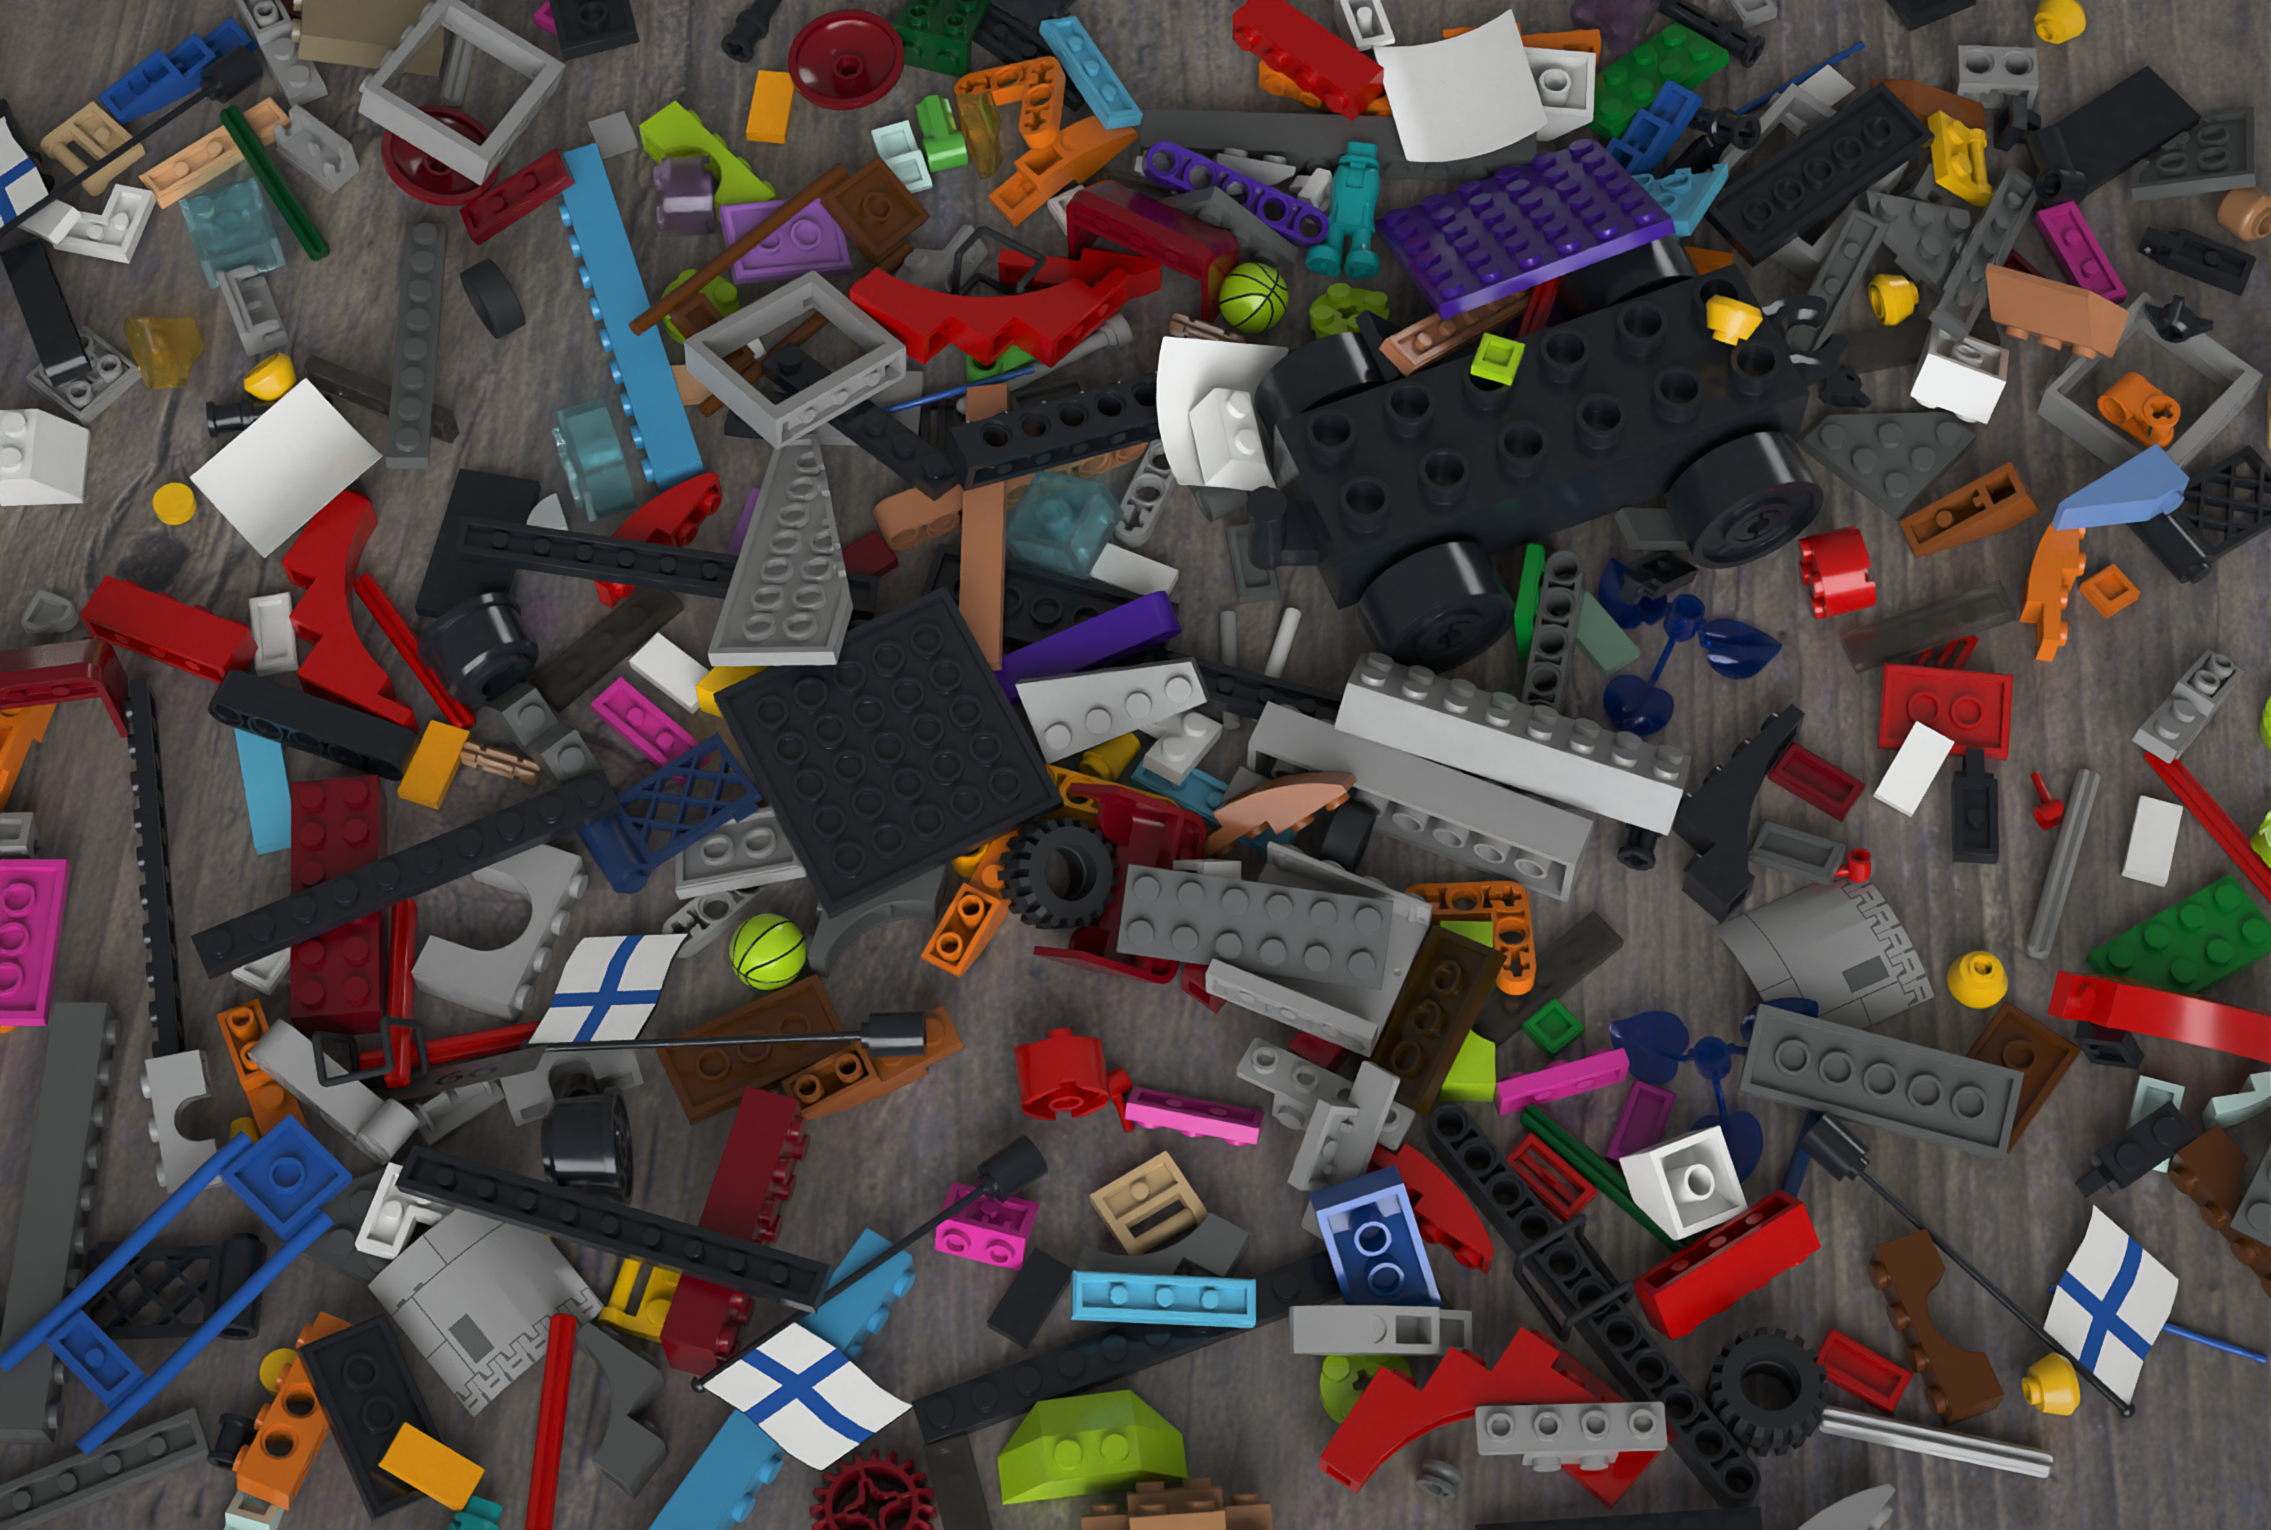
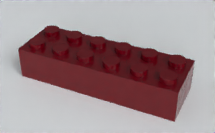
(343, 973)
(744, 1204)

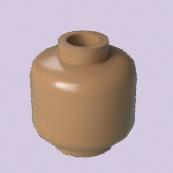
(2245, 212)

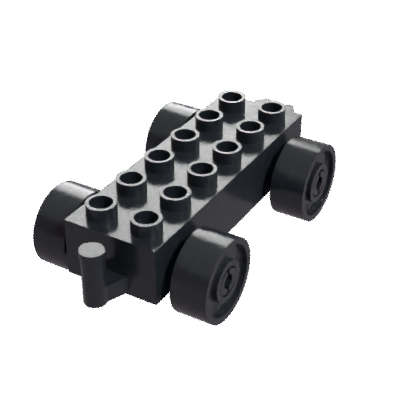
(1625, 401)

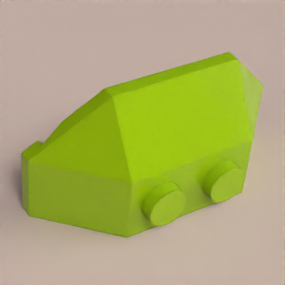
(1089, 1448)

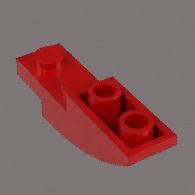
(1144, 272)
(666, 520)
(1439, 1207)

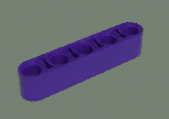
(1255, 193)
(1093, 643)

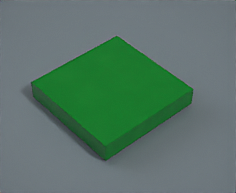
(1529, 598)

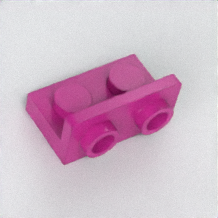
(987, 1229)

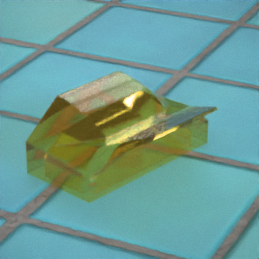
(981, 127)
(164, 349)

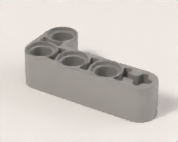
(349, 1108)

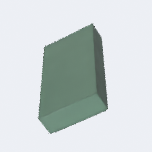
(1602, 638)

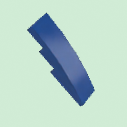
(170, 77)
(1655, 130)

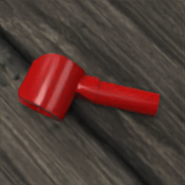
(2050, 811)
(1857, 867)
(1118, 1085)

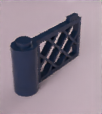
(624, 853)

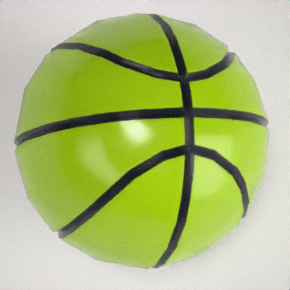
(1253, 297)
(767, 951)

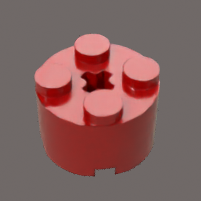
(1837, 571)
(1061, 1075)

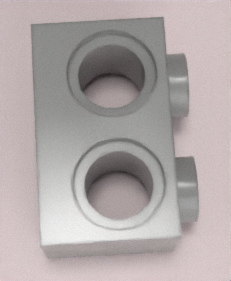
(1995, 74)

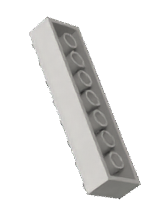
(1514, 742)
(1432, 802)

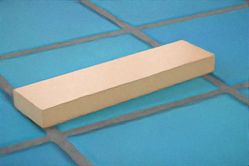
(209, 156)

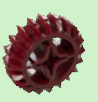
(890, 1504)

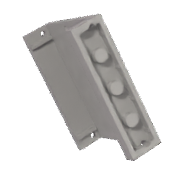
(1330, 1011)

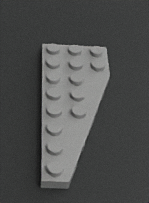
(791, 579)

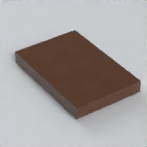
(2027, 1046)

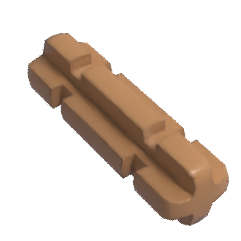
(1182, 326)
(500, 762)

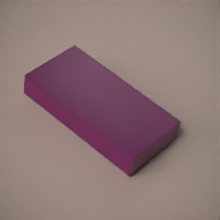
(1641, 1120)

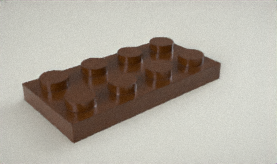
(716, 1076)

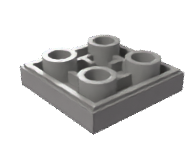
(94, 391)

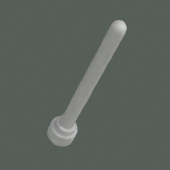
(1112, 333)

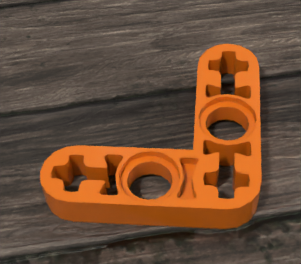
(1028, 90)
(1504, 919)

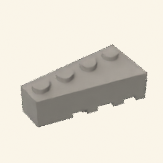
(1095, 706)

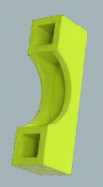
(682, 133)
(1473, 1070)

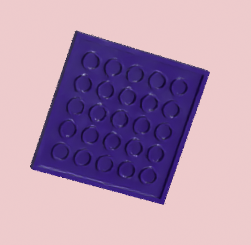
(1522, 227)

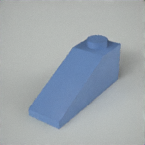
(2127, 494)

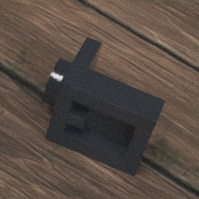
(2108, 1045)

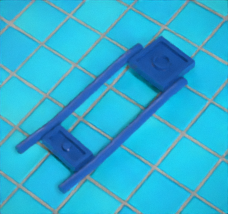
(281, 1179)

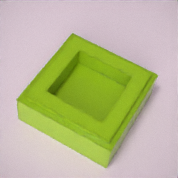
(1497, 358)

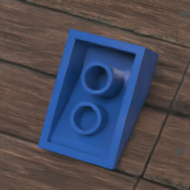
(1375, 1241)

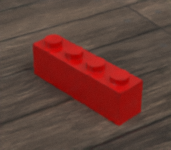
(1308, 55)
(168, 629)
(1726, 1264)

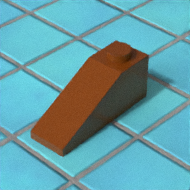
(1927, 100)
(1971, 512)

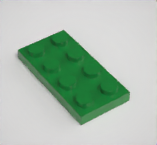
(1641, 74)
(2191, 942)

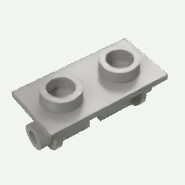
(452, 1108)

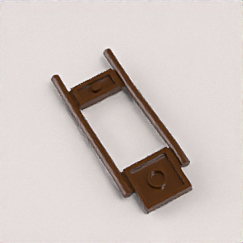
(867, 206)

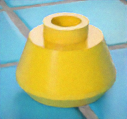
(2059, 20)
(1892, 298)
(1731, 319)
(271, 378)
(1977, 980)
(2052, 1385)

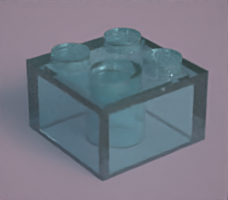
(232, 230)
(593, 460)
(1062, 524)

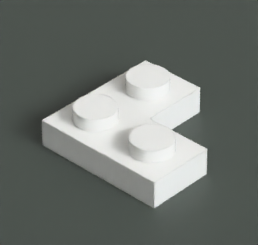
(114, 232)
(1180, 744)
(394, 1217)

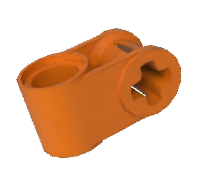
(2137, 405)

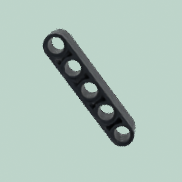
(46, 311)
(313, 725)

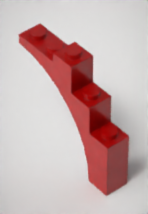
(1397, 1413)

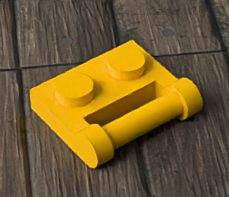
(1951, 160)
(653, 1306)

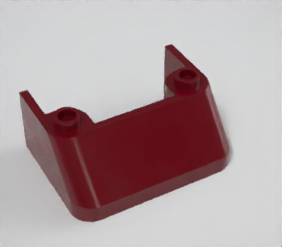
(1155, 232)
(63, 675)
(1146, 835)

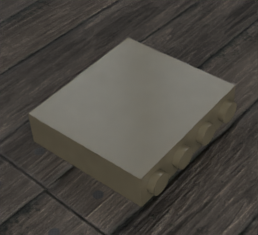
(362, 32)

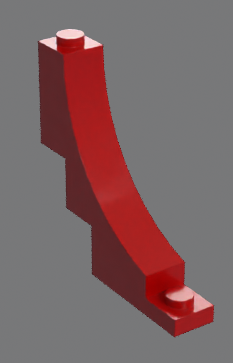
(1038, 322)
(326, 566)
(2162, 1013)

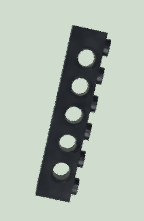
(1054, 432)

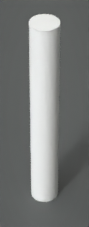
(1282, 643)

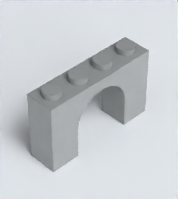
(503, 978)

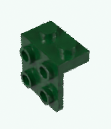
(940, 33)

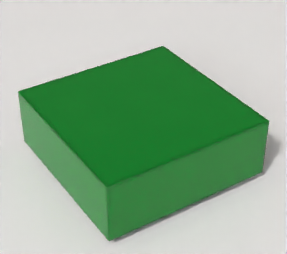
(1553, 1028)

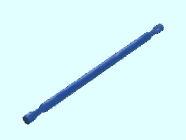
(1799, 79)
(957, 390)
(2204, 1339)

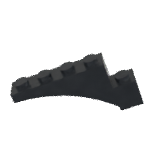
(1719, 816)

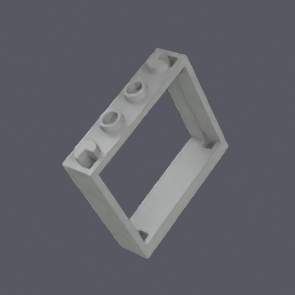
(433, 136)
(1798, 255)
(2198, 351)
(817, 402)

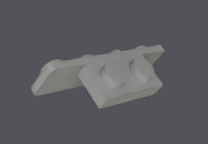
(935, 268)
(1301, 1084)
(1343, 1136)
(1570, 1432)

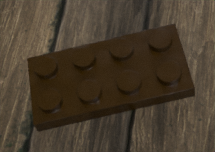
(1435, 1014)

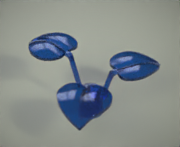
(1733, 651)
(1656, 1045)

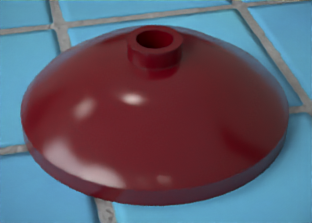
(844, 45)
(415, 169)

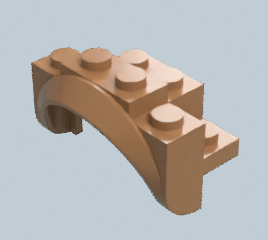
(1186, 1508)

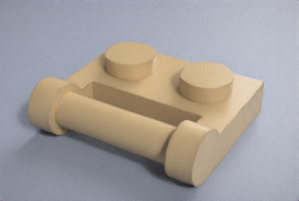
(97, 136)
(1142, 1195)

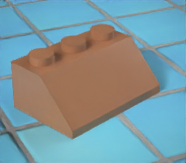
(2054, 313)

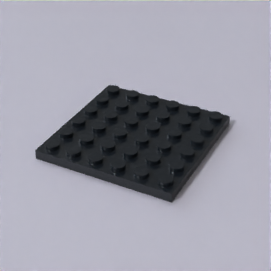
(889, 753)

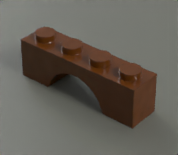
(2211, 1176)
(1957, 1380)

